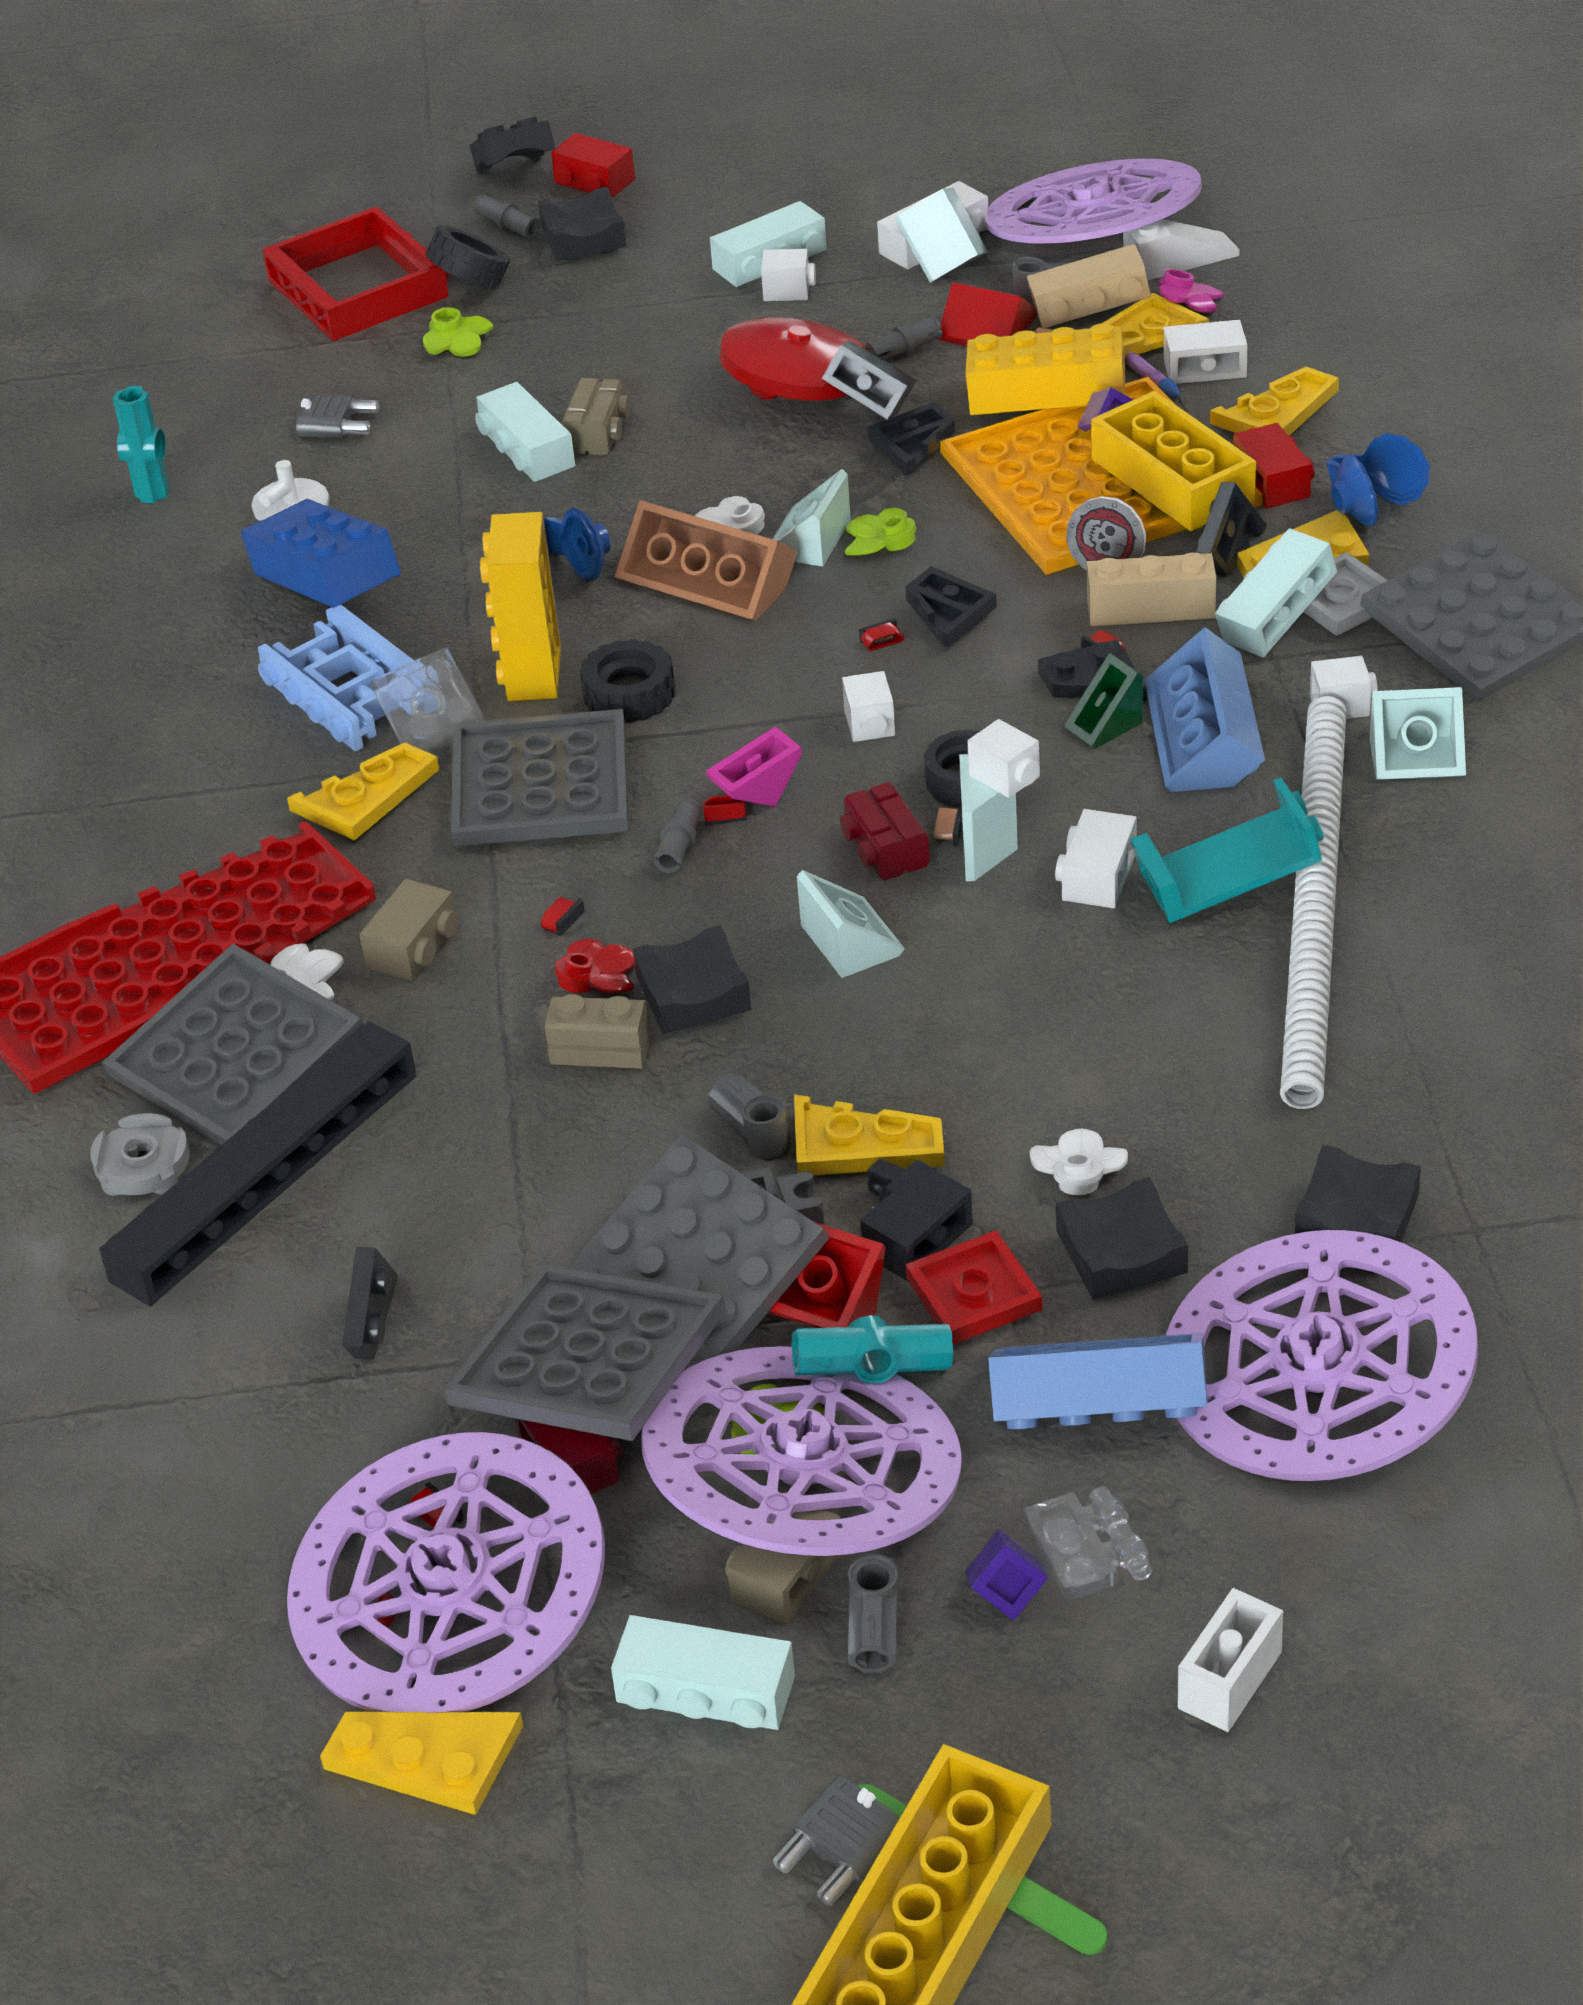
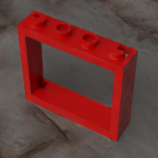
(292, 258)

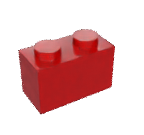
(592, 164)
(1281, 467)

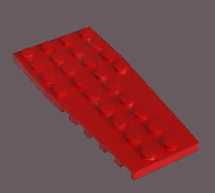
(111, 971)

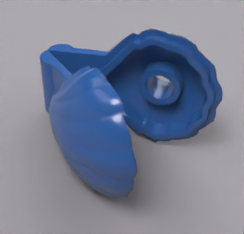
(1389, 467)
(579, 541)

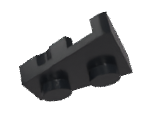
(1229, 527)
(948, 603)

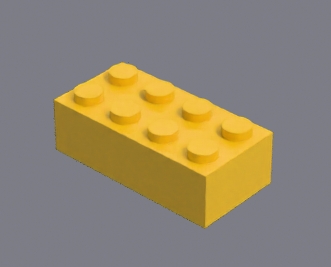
(1043, 368)
(1169, 457)
(521, 606)

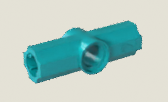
(141, 444)
(872, 1349)

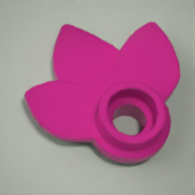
(1179, 288)

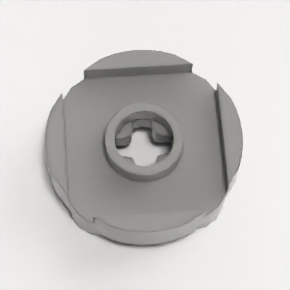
(123, 1172)

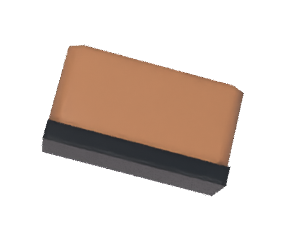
(948, 825)

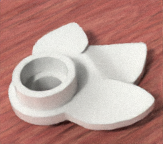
(736, 513)
(308, 967)
(1078, 1160)

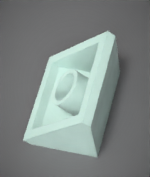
(941, 234)
(818, 521)
(1417, 733)
(987, 824)
(844, 926)

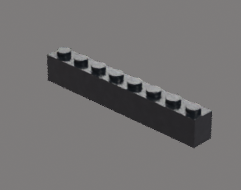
(257, 1164)

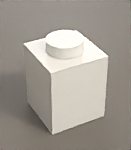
(787, 274)
(1345, 680)
(868, 706)
(1003, 758)

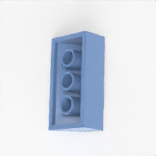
(1204, 716)
(1098, 1379)

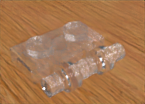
(1073, 1549)

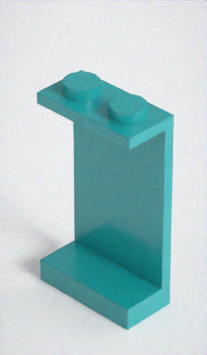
(1232, 859)

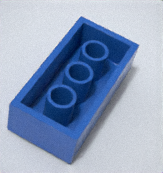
(321, 552)

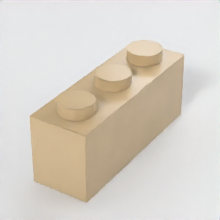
(1089, 286)
(1151, 589)

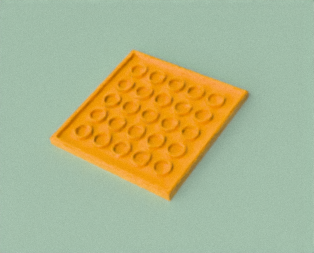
(1041, 471)

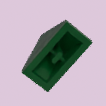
(1109, 704)

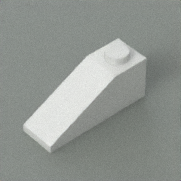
(1178, 246)

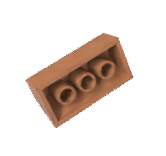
(704, 561)

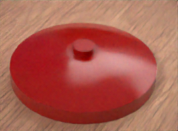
(783, 356)

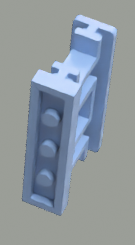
(307, 674)

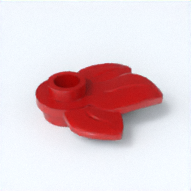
(595, 966)

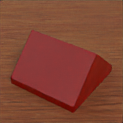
(982, 311)
(836, 1283)

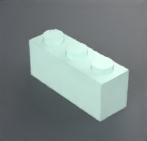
(739, 251)
(525, 431)
(1276, 592)
(703, 1672)

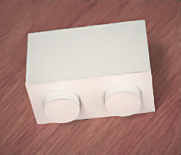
(1205, 351)
(1097, 858)
(1230, 1659)

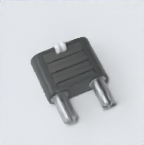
(333, 415)
(846, 1830)

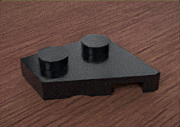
(912, 435)
(1072, 671)
(368, 1303)

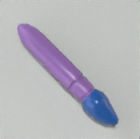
(1145, 369)

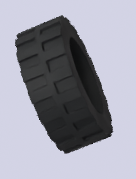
(467, 256)
(623, 660)

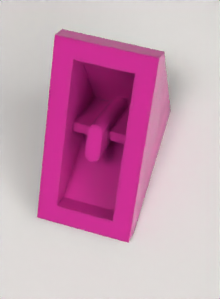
(758, 769)

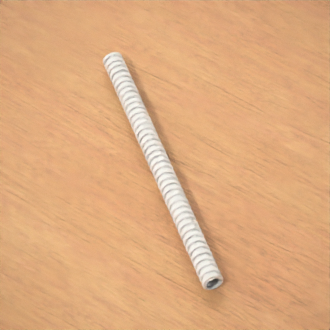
(1314, 912)

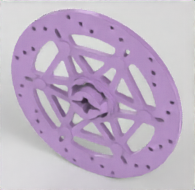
(1093, 201)
(1321, 1356)
(800, 1455)
(446, 1574)

